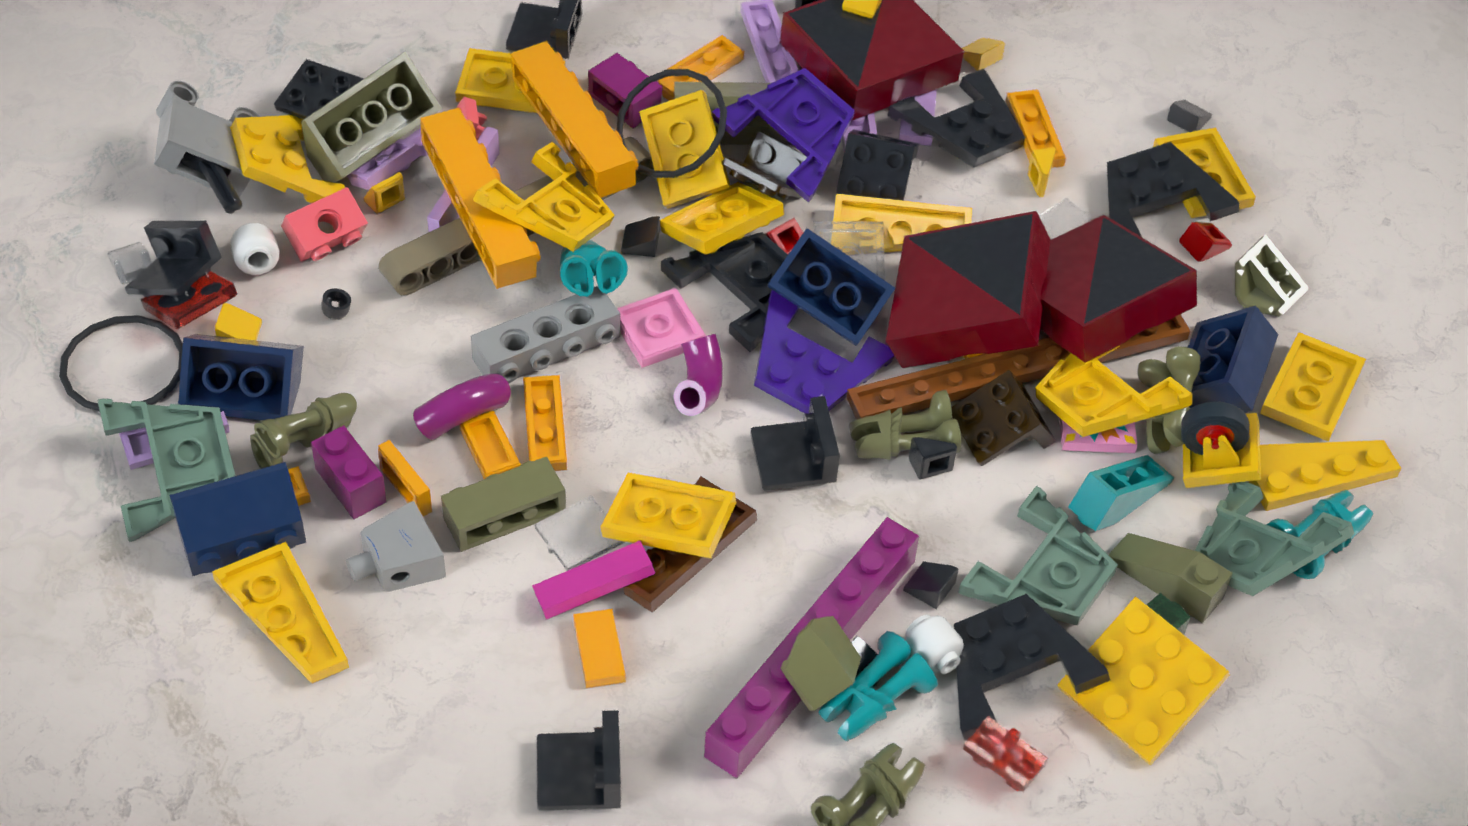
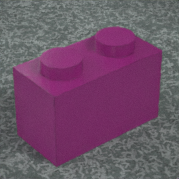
(614, 80)
(348, 472)

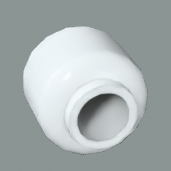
(254, 249)
(935, 642)

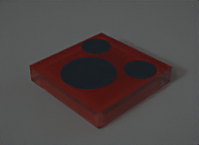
(202, 297)

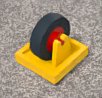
(1220, 445)

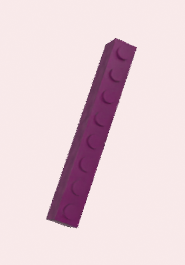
(768, 695)

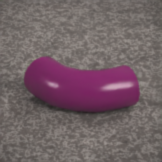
(703, 376)
(461, 404)

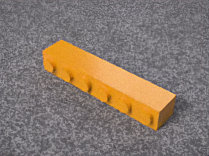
(574, 119)
(463, 170)

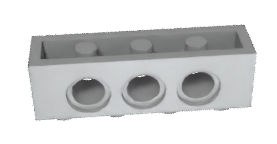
(546, 335)

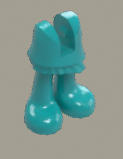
(589, 261)
(1333, 505)
(869, 705)

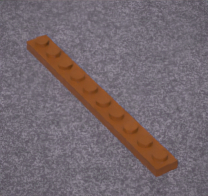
(968, 375)

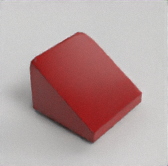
(786, 235)
(1204, 241)

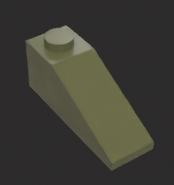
(1175, 571)

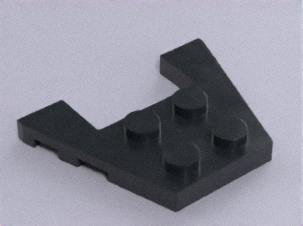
(972, 131)
(1161, 179)
(744, 269)
(1010, 644)

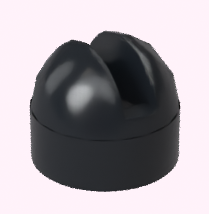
(336, 295)

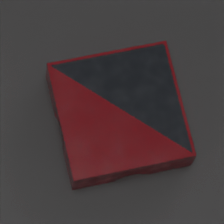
(872, 59)
(1109, 287)
(969, 290)

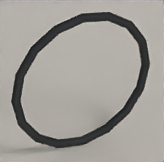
(721, 129)
(108, 322)

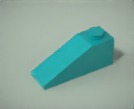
(1117, 491)

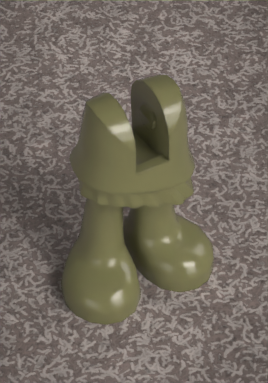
(1182, 366)
(321, 417)
(881, 433)
(877, 778)

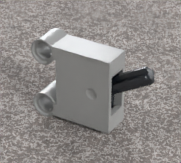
(200, 144)

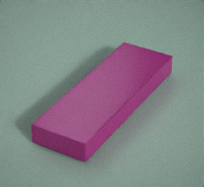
(593, 579)

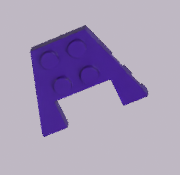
(804, 115)
(800, 369)

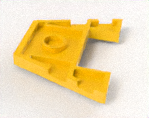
(274, 156)
(559, 211)
(1098, 400)

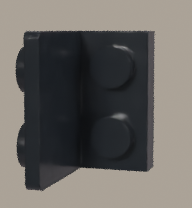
(541, 23)
(313, 88)
(876, 166)
(183, 255)
(797, 451)
(580, 768)

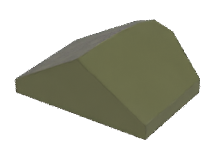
(1267, 279)
(821, 662)

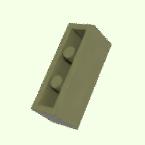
(503, 503)

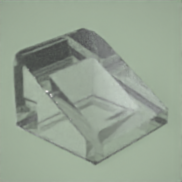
(129, 261)

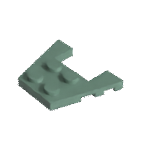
(186, 451)
(1259, 552)
(1061, 574)

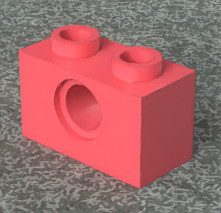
(336, 209)

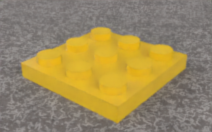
(1154, 681)

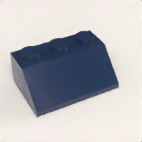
(831, 287)
(1232, 357)
(240, 376)
(237, 518)

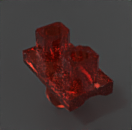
(1005, 754)

